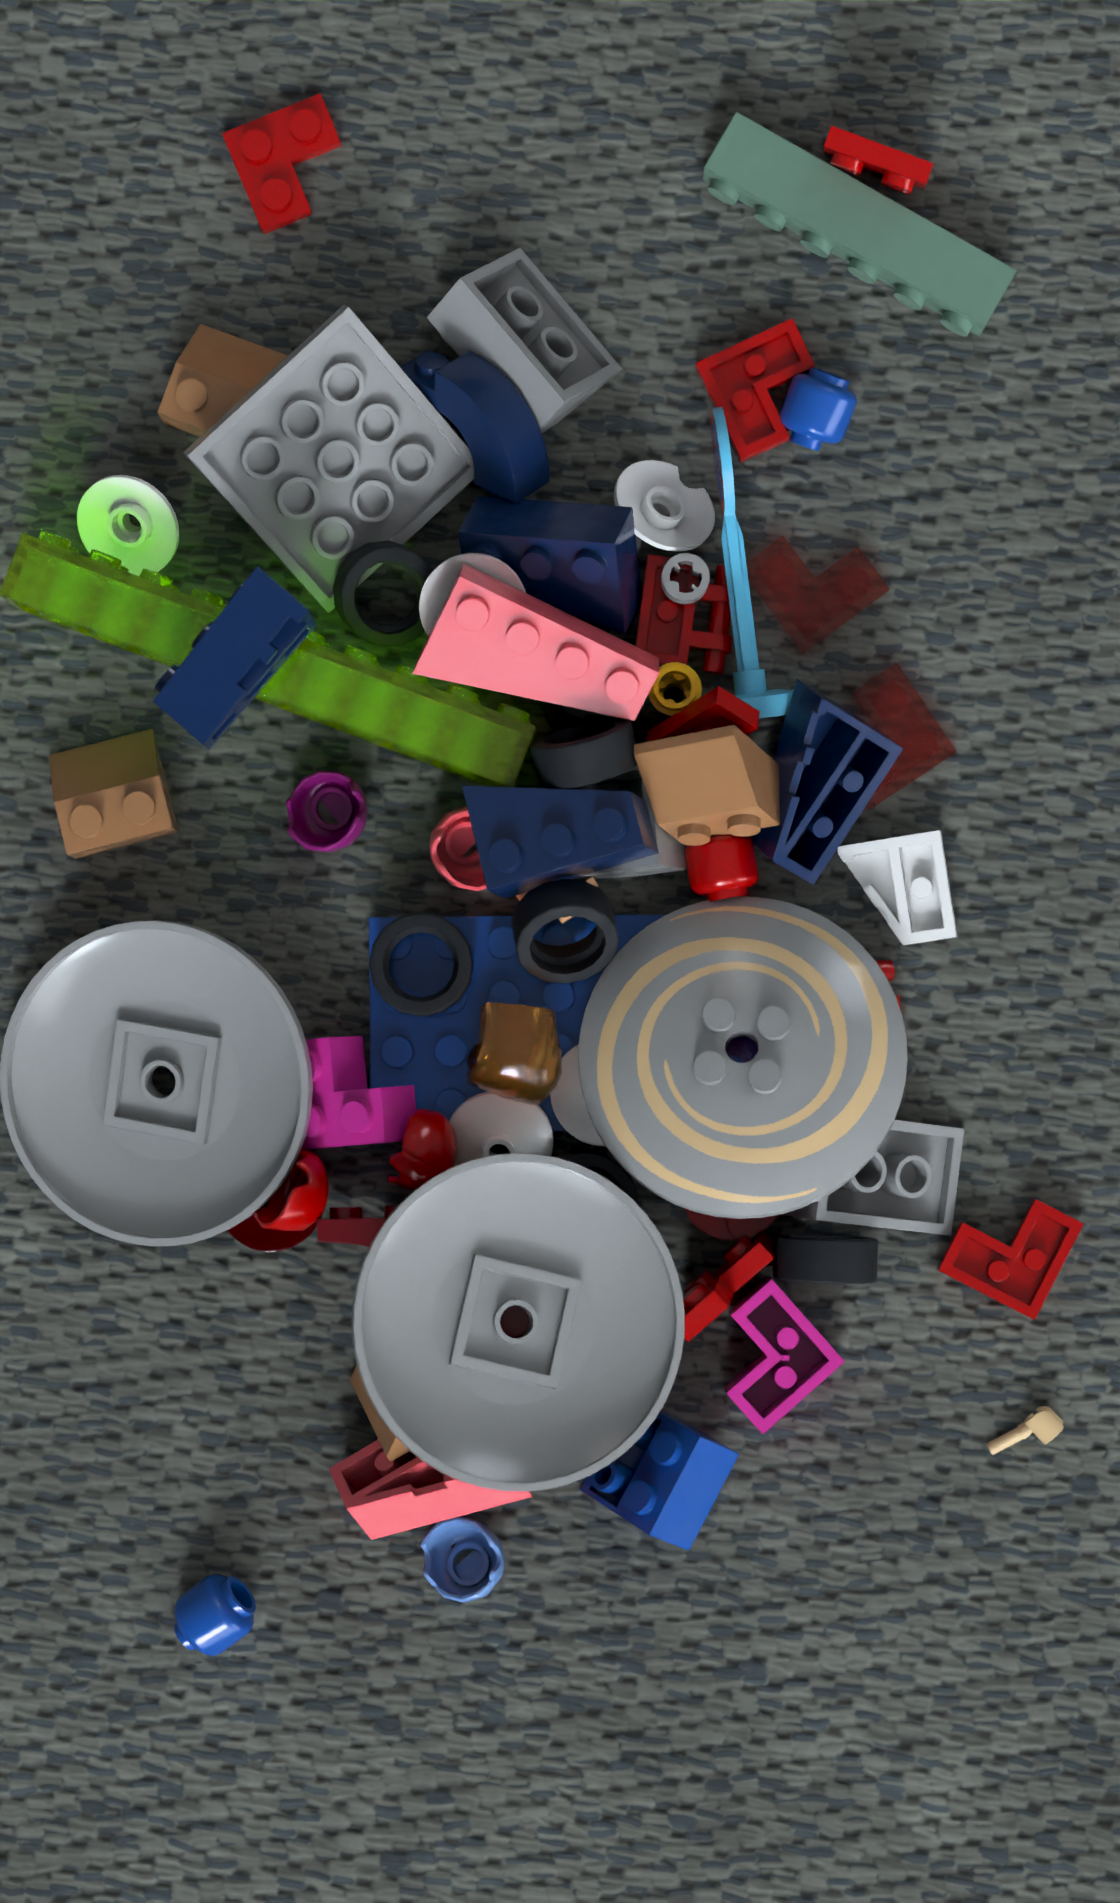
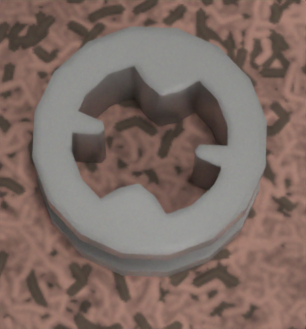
(698, 569)

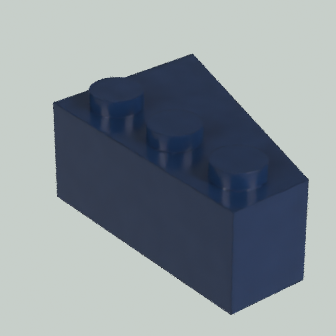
(563, 554)
(234, 658)
(826, 778)
(554, 833)

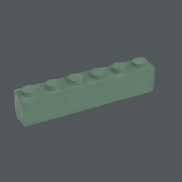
(857, 225)

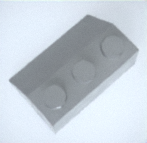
(527, 333)

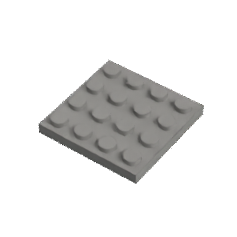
(333, 454)

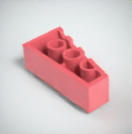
(528, 649)

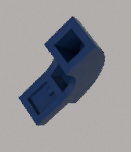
(490, 416)

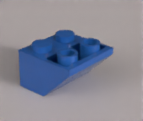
(665, 1480)

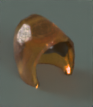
(516, 1053)

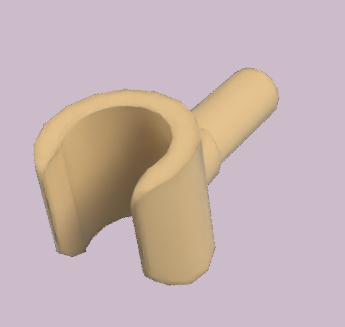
(1043, 1424)

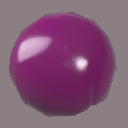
(344, 801)

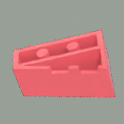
(406, 1492)

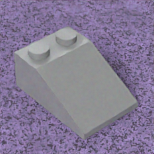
(900, 1183)

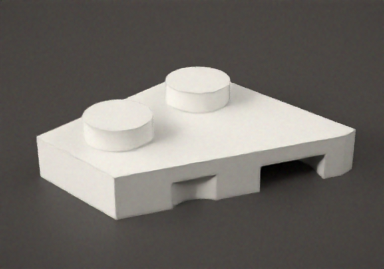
(907, 884)

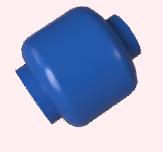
(817, 408)
(214, 1614)

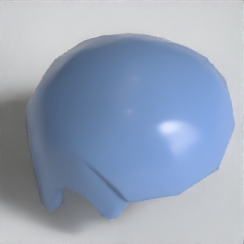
(475, 1573)

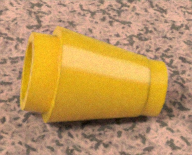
(679, 676)

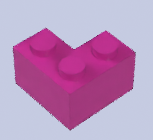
(342, 1104)
(792, 1357)

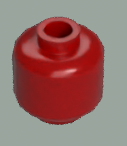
(722, 867)

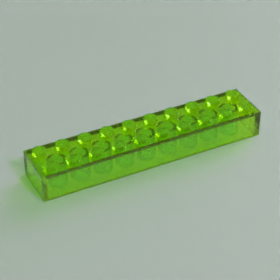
(315, 682)

